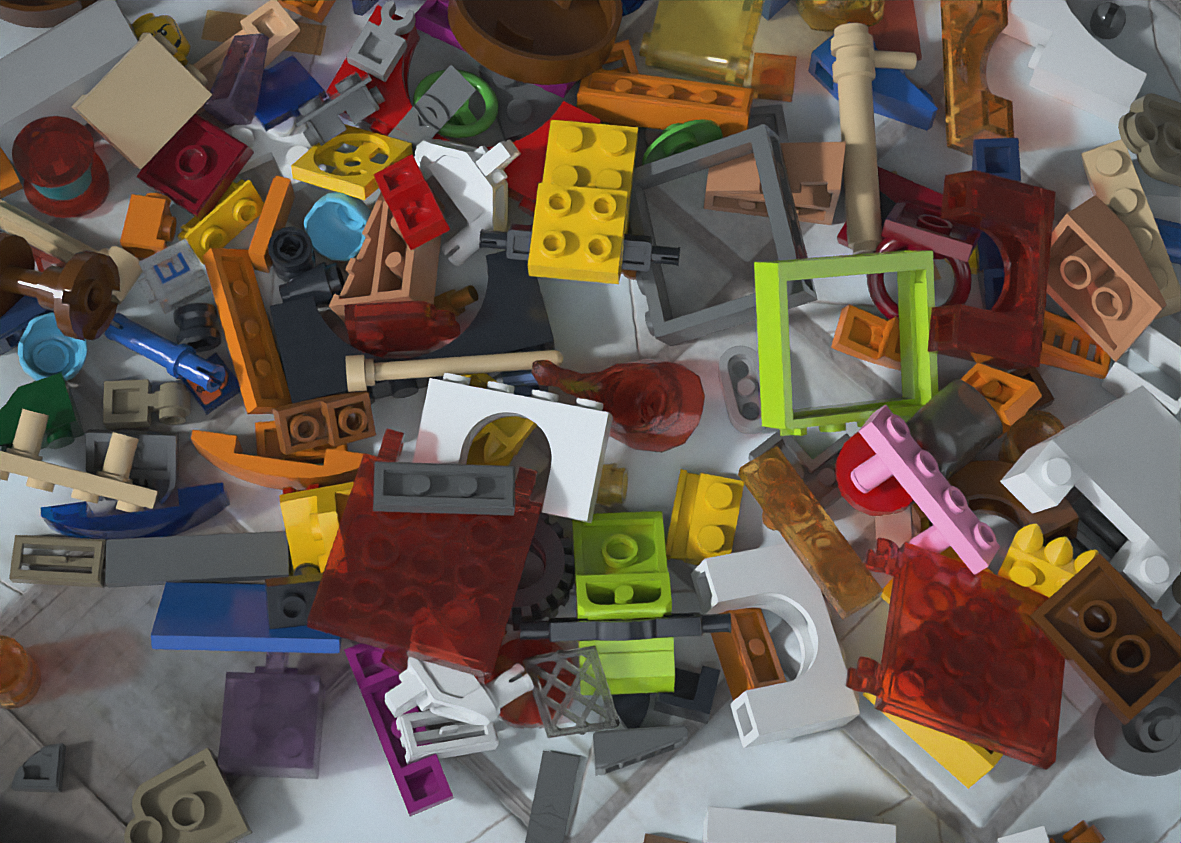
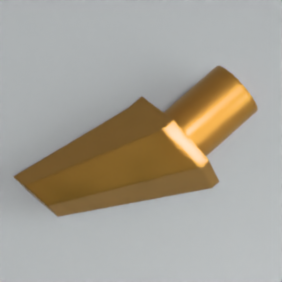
(456, 300)

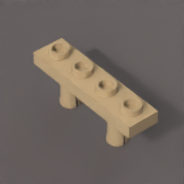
(110, 483)

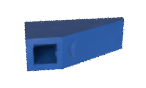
(892, 92)

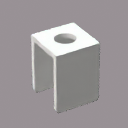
(1160, 353)

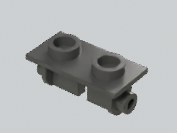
(324, 117)

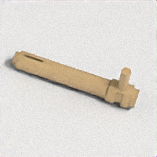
(854, 75)

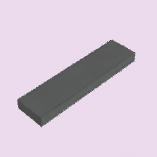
(197, 559)

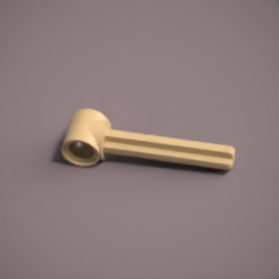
(65, 247)

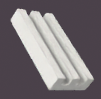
(444, 749)

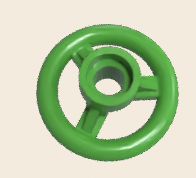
(463, 122)

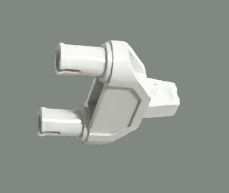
(475, 185)
(455, 692)

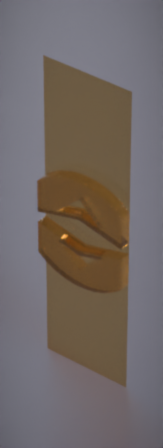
(223, 25)

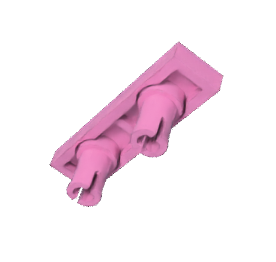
(920, 476)

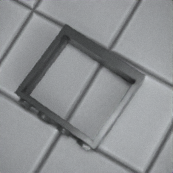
(782, 217)

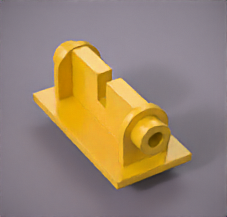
(230, 216)

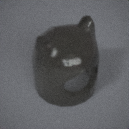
(955, 426)

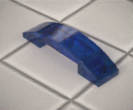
(195, 507)

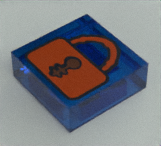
(226, 391)

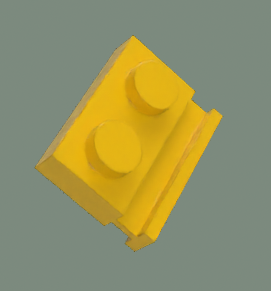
(703, 517)

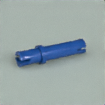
(179, 360)

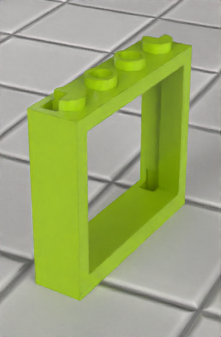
(915, 304)

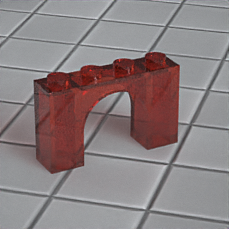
(1021, 225)

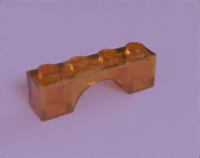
(967, 39)

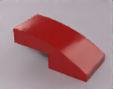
(411, 202)

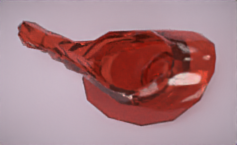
(632, 394)

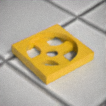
(351, 180)

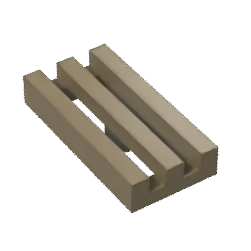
(97, 563)

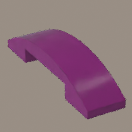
(422, 782)

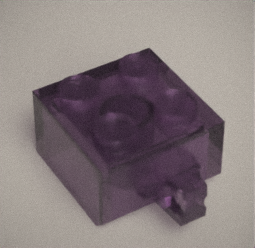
(272, 722)

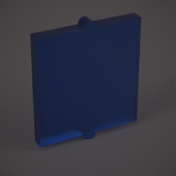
(283, 91)

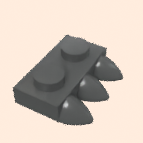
(154, 458)

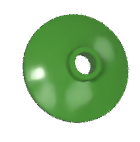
(681, 138)

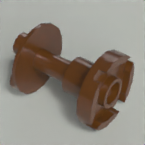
(77, 293)

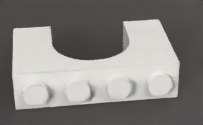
(575, 434)
(780, 583)

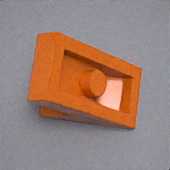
(1005, 392)

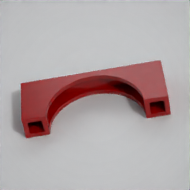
(522, 173)

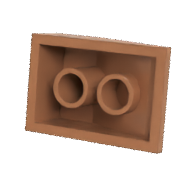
(1102, 277)

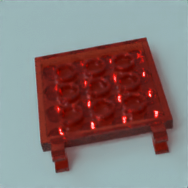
(425, 580)
(964, 655)

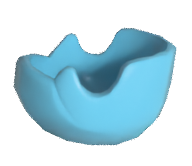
(337, 225)
(47, 351)

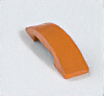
(226, 454)

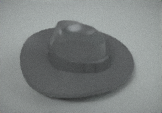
(1149, 741)

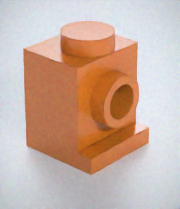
(148, 225)

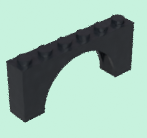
(508, 322)

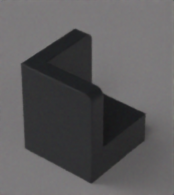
(691, 695)

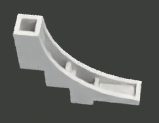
(1071, 61)

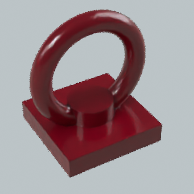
(923, 229)

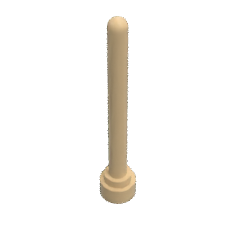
(365, 372)

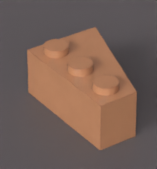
(813, 175)

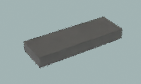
(444, 488)

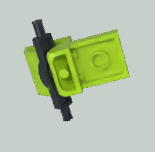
(625, 604)

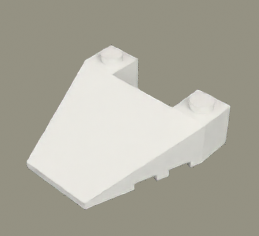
(1130, 470)

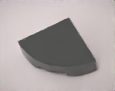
(42, 771)

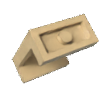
(144, 99)

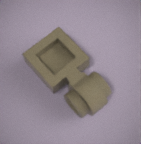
(132, 402)

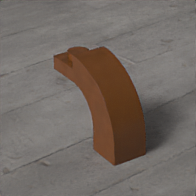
(987, 495)

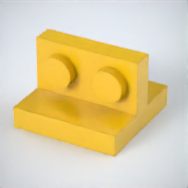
(313, 522)

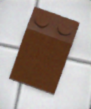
(1111, 638)

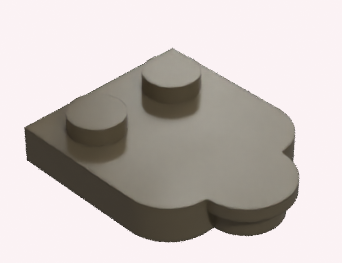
(1154, 135)
(187, 806)

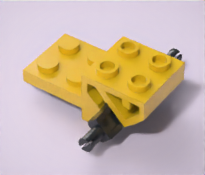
(583, 210)

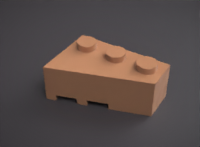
(386, 265)

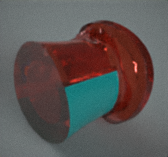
(60, 167)

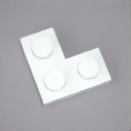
(282, 144)

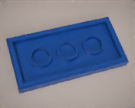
(228, 620)

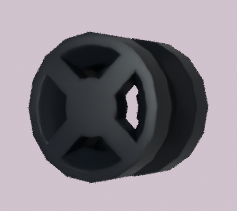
(197, 326)

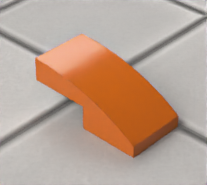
(868, 337)

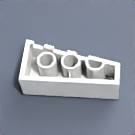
(777, 826)

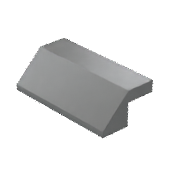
(60, 67)

